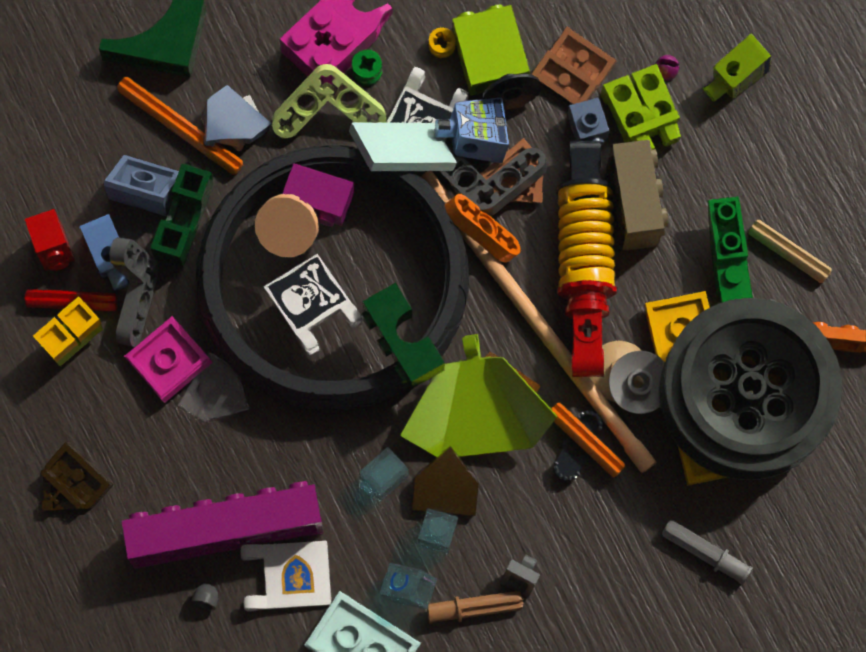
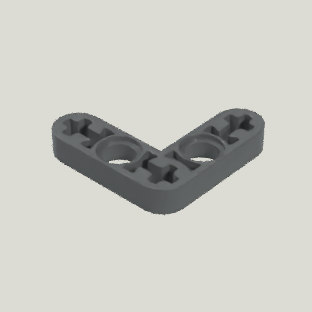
(484, 188)
(143, 274)

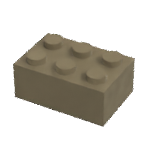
(637, 195)

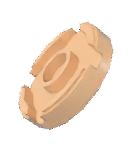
(286, 225)

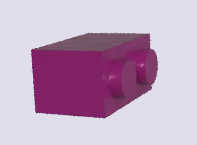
(323, 192)

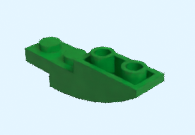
(728, 249)

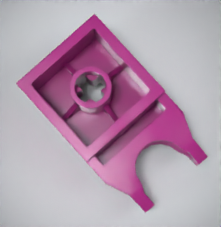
(333, 24)

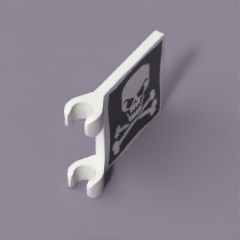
(419, 108)
(308, 298)

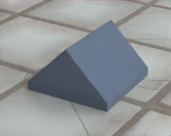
(141, 185)

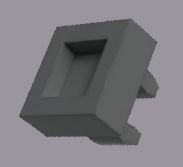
(521, 576)

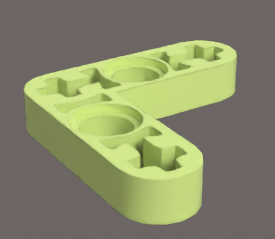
(322, 94)

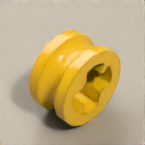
(447, 35)

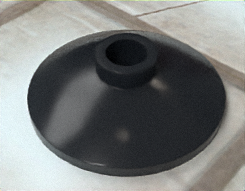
(514, 90)

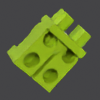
(642, 107)

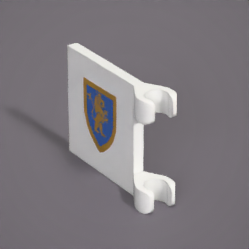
(293, 575)

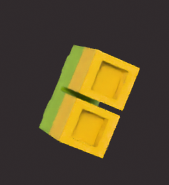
(78, 328)

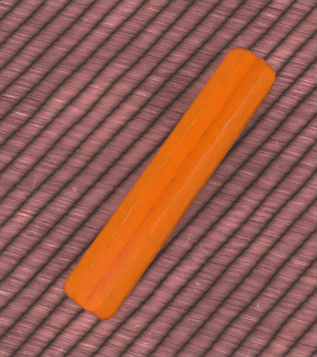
(587, 440)

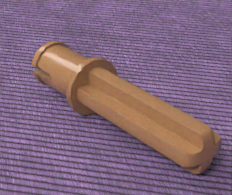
(474, 606)

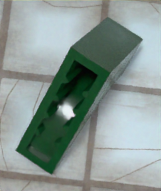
(167, 45)

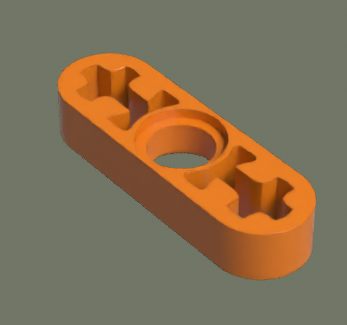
(482, 228)

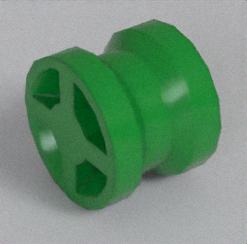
(368, 74)

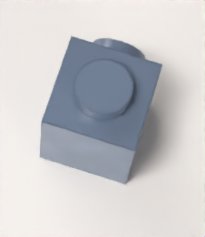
(588, 121)

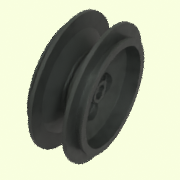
(781, 344)

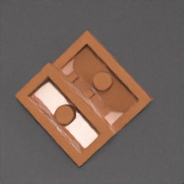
(574, 67)

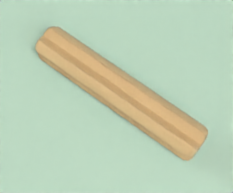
(789, 251)

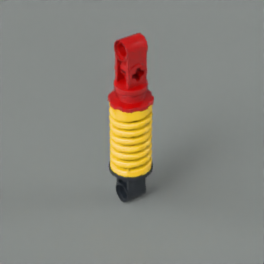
(586, 254)

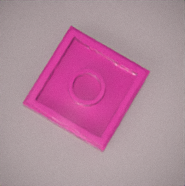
(168, 359)

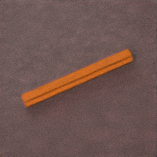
(179, 125)

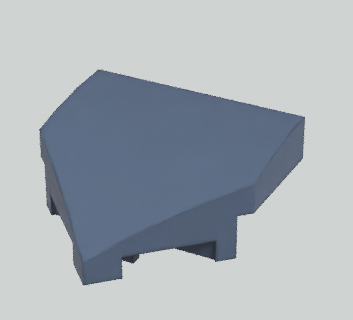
(232, 120)

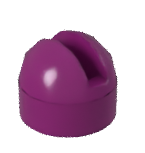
(668, 72)

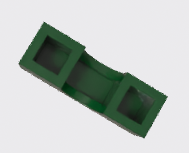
(188, 204)
(413, 361)

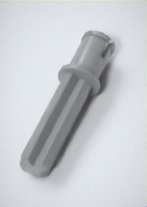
(706, 551)

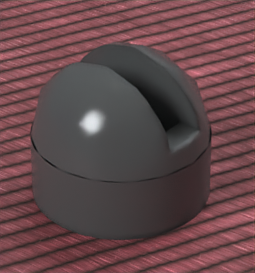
(205, 597)

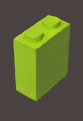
(488, 46)

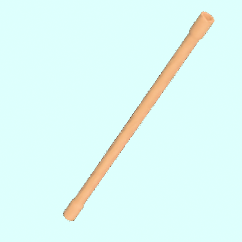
(633, 447)

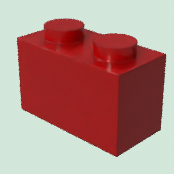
(49, 240)

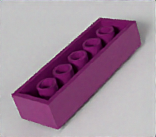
(222, 525)

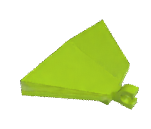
(478, 408)

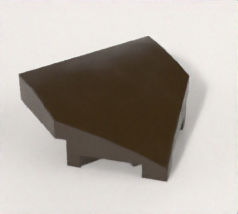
(72, 481)
(446, 486)

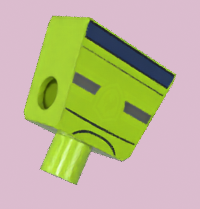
(746, 60)

